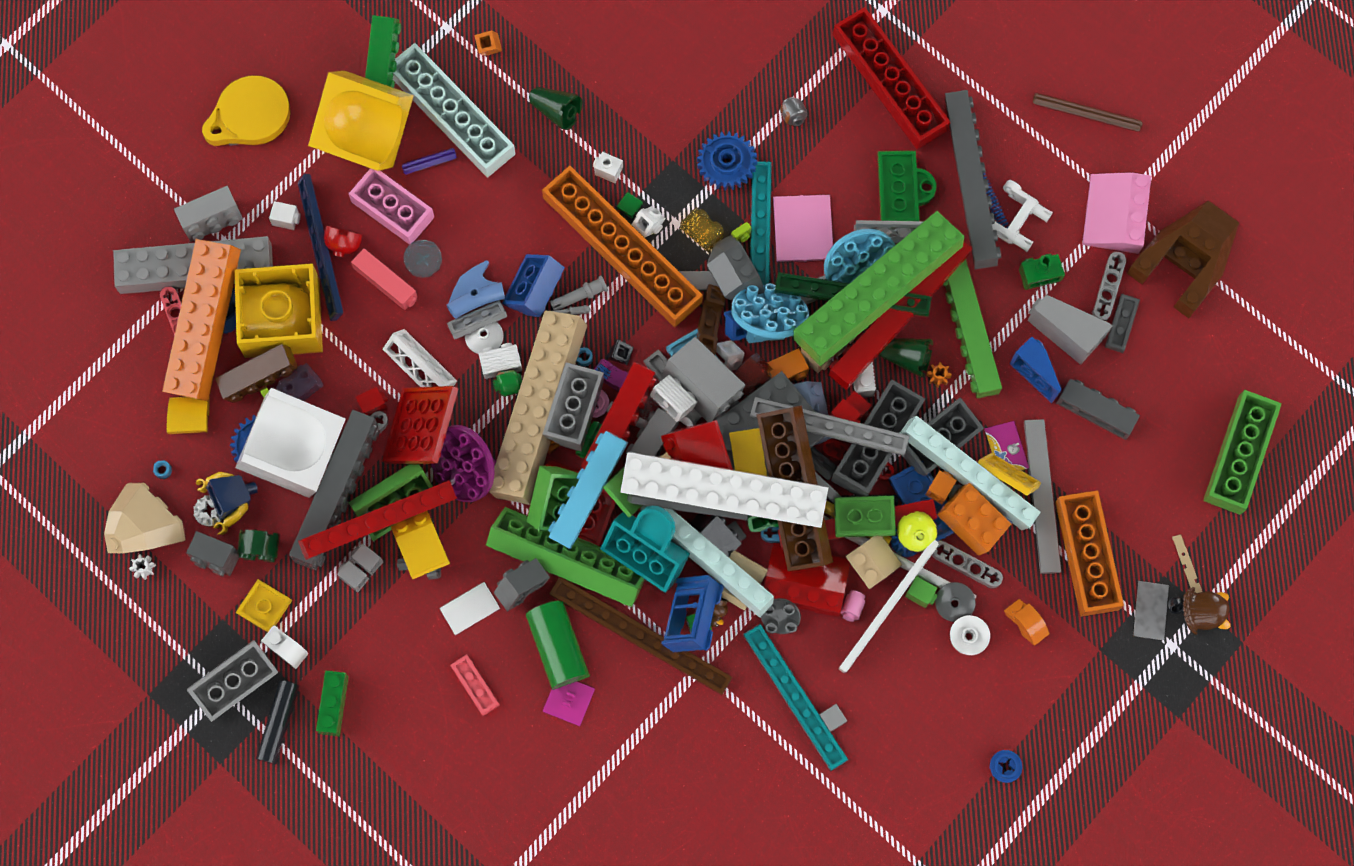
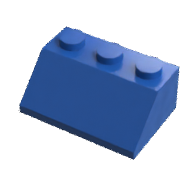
(533, 284)

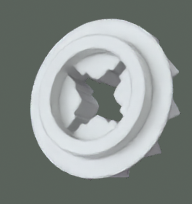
(203, 517)

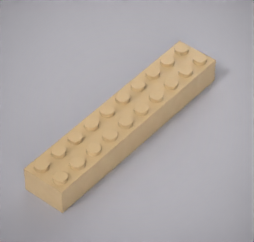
(524, 443)

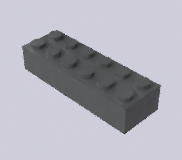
(863, 464)

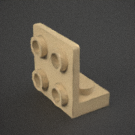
(753, 569)

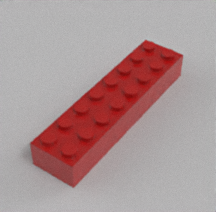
(891, 78)

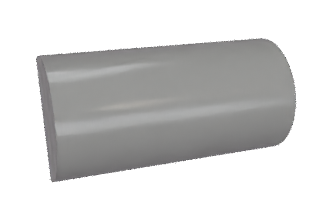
(232, 680)

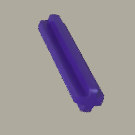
(429, 161)

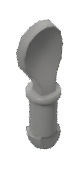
(575, 310)

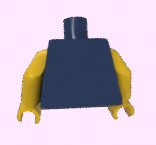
(228, 496)

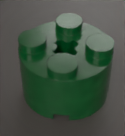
(258, 544)

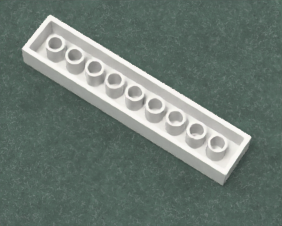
(724, 489)

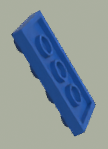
(912, 488)

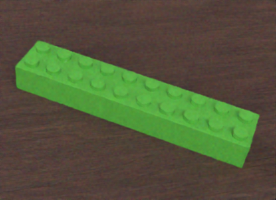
(878, 288)

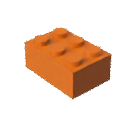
(974, 519)

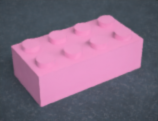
(391, 205)

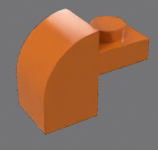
(1028, 621)

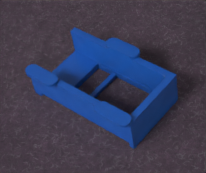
(701, 635)

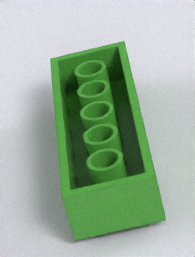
(1242, 452)

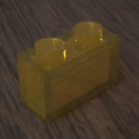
(702, 229)

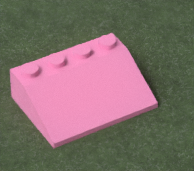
(1117, 211)

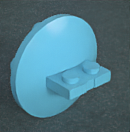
(855, 254)
(768, 314)

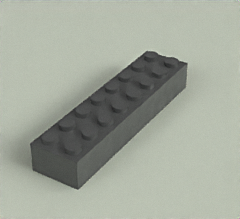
(337, 483)

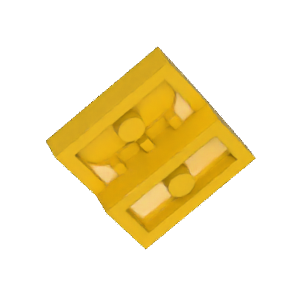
(187, 415)

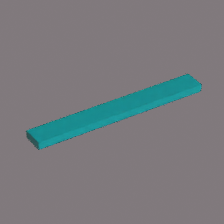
(761, 220)
(795, 697)

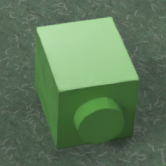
(922, 592)

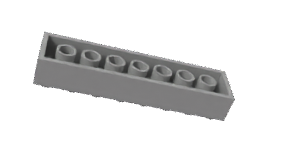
(169, 265)

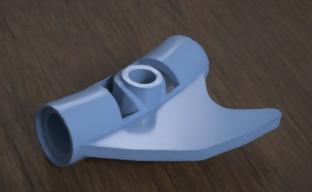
(474, 291)

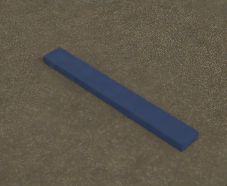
(320, 249)

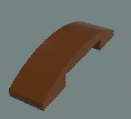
(710, 317)

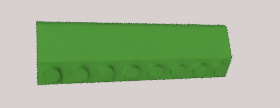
(580, 564)

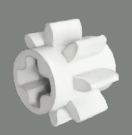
(145, 562)

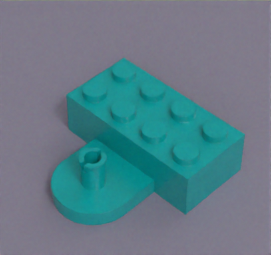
(646, 546)

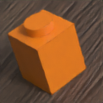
(488, 43)
(941, 486)

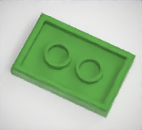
(864, 516)

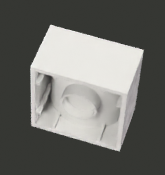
(290, 443)

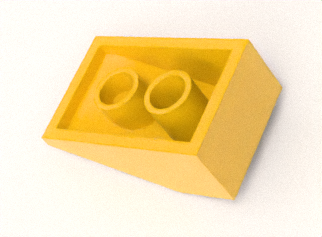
(420, 545)

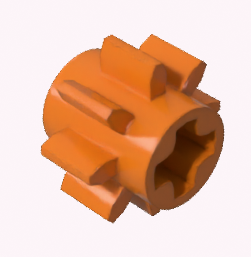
(937, 370)

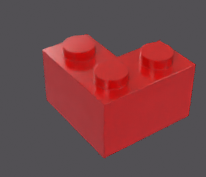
(854, 408)

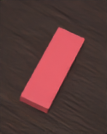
(474, 685)

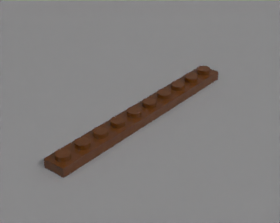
(639, 635)

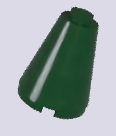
(557, 105)
(909, 354)

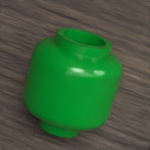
(507, 383)

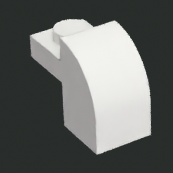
(285, 647)

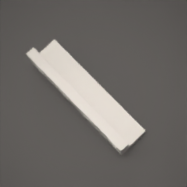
(420, 359)

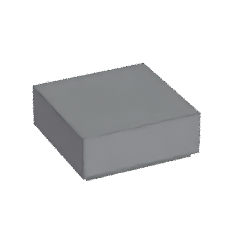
(833, 717)

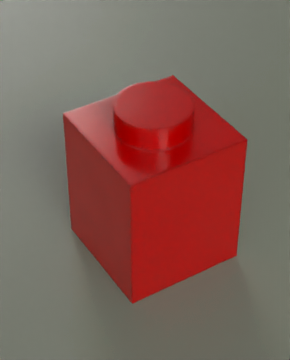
(372, 401)

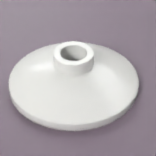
(493, 338)
(973, 626)

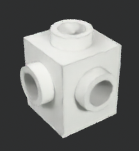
(648, 221)

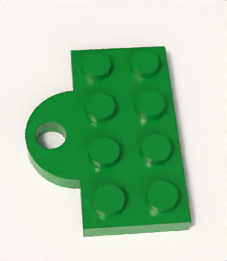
(901, 186)

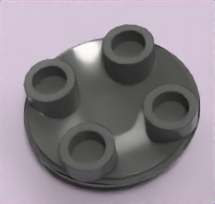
(781, 617)

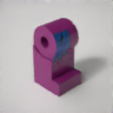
(612, 375)

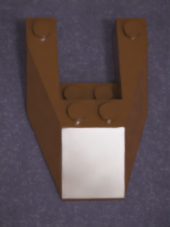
(1198, 246)

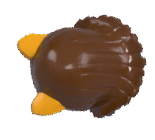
(1205, 610)

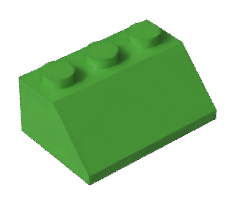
(549, 494)

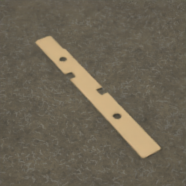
(1189, 571)

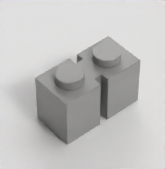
(365, 559)

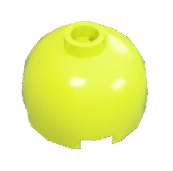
(916, 531)

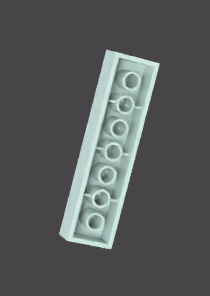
(452, 111)

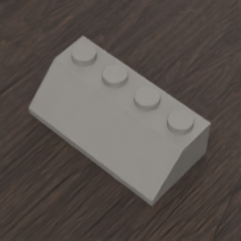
(573, 406)

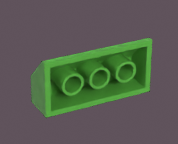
(394, 488)

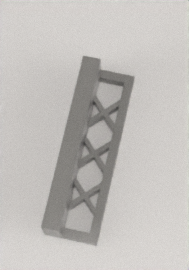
(894, 229)

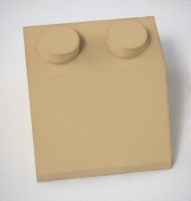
(874, 560)

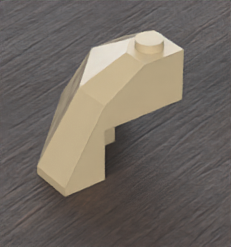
(140, 522)

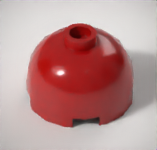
(342, 240)

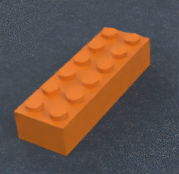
(1089, 553)

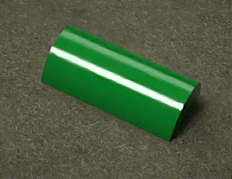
(557, 644)

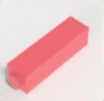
(384, 279)

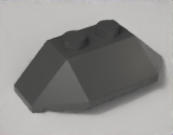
(732, 268)

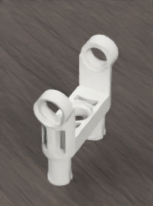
(1029, 207)

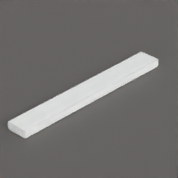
(888, 607)

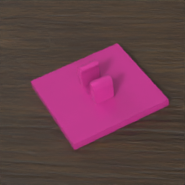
(569, 702)

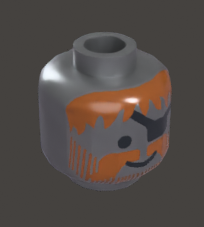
(793, 111)

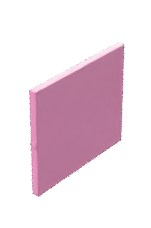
(802, 227)

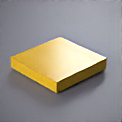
(263, 606)

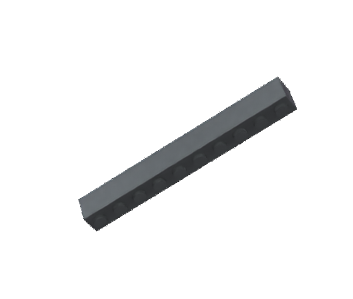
(971, 179)

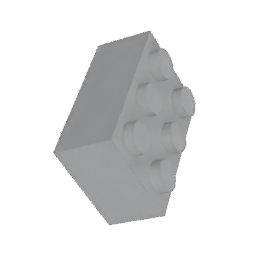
(208, 214)

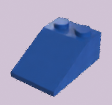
(1035, 366)

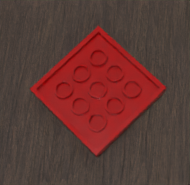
(420, 425)

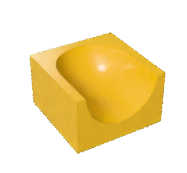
(360, 120)
(278, 308)

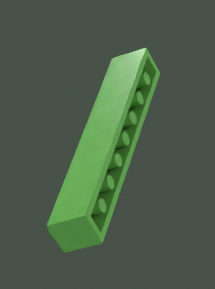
(972, 333)

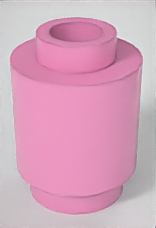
(853, 606)

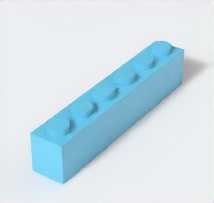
(588, 489)

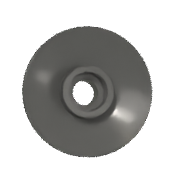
(958, 592)

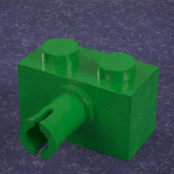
(1041, 271)

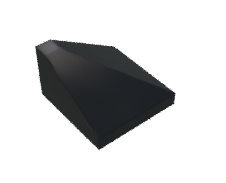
(620, 352)

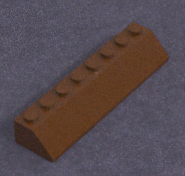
(790, 458)

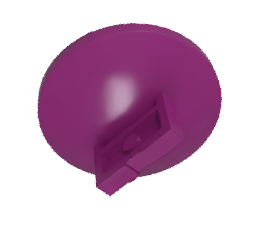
(465, 463)

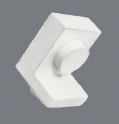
(731, 354)

